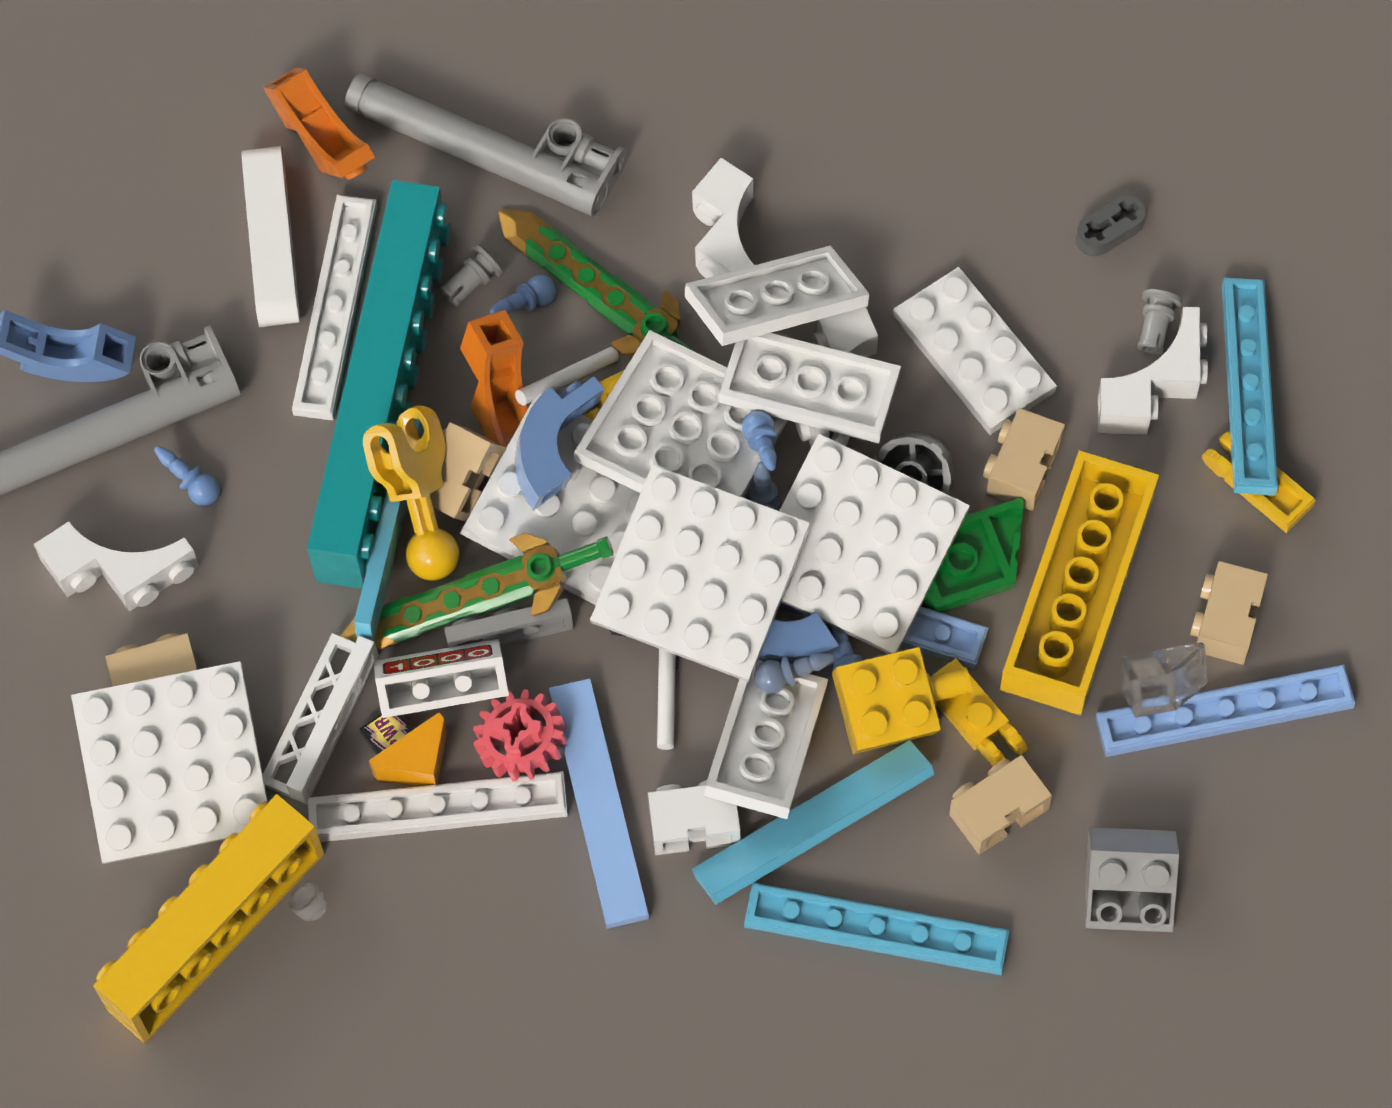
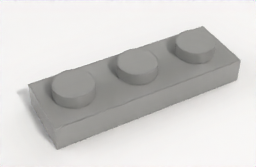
(511, 625)

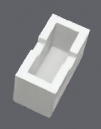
(688, 817)

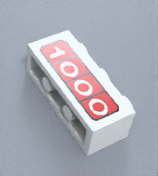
(440, 678)

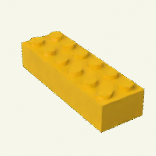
(1079, 583)
(209, 917)

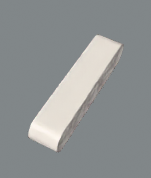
(270, 236)

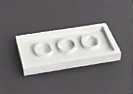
(776, 295)
(974, 350)
(811, 385)
(765, 745)

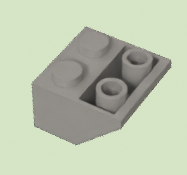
(1131, 879)

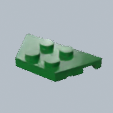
(980, 558)

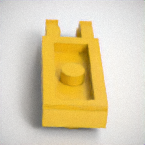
(1283, 508)
(980, 720)

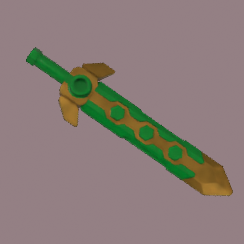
(592, 282)
(537, 571)

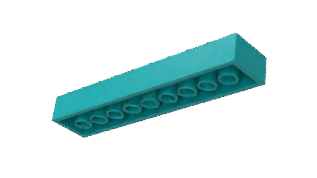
(378, 378)

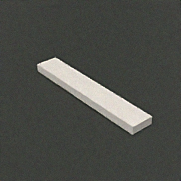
(334, 308)
(438, 807)

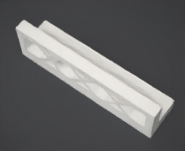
(328, 721)

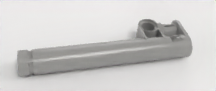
(570, 174)
(191, 383)

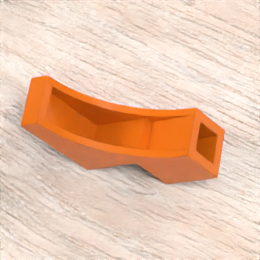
(321, 130)
(494, 355)

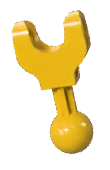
(410, 474)

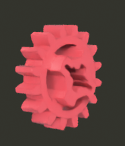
(530, 747)

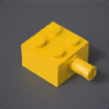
(893, 698)

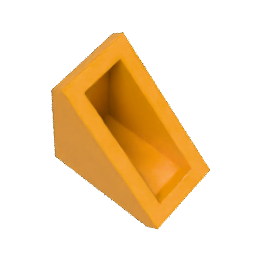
(414, 757)

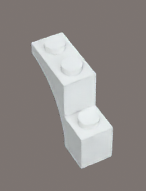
(721, 202)
(845, 332)
(1132, 400)
(132, 575)

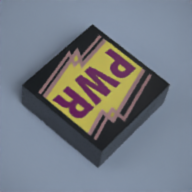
(384, 731)

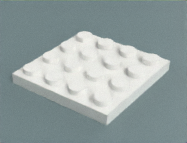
(670, 417)
(574, 517)
(868, 544)
(700, 573)
(169, 761)

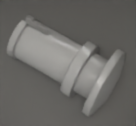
(471, 276)
(1157, 316)

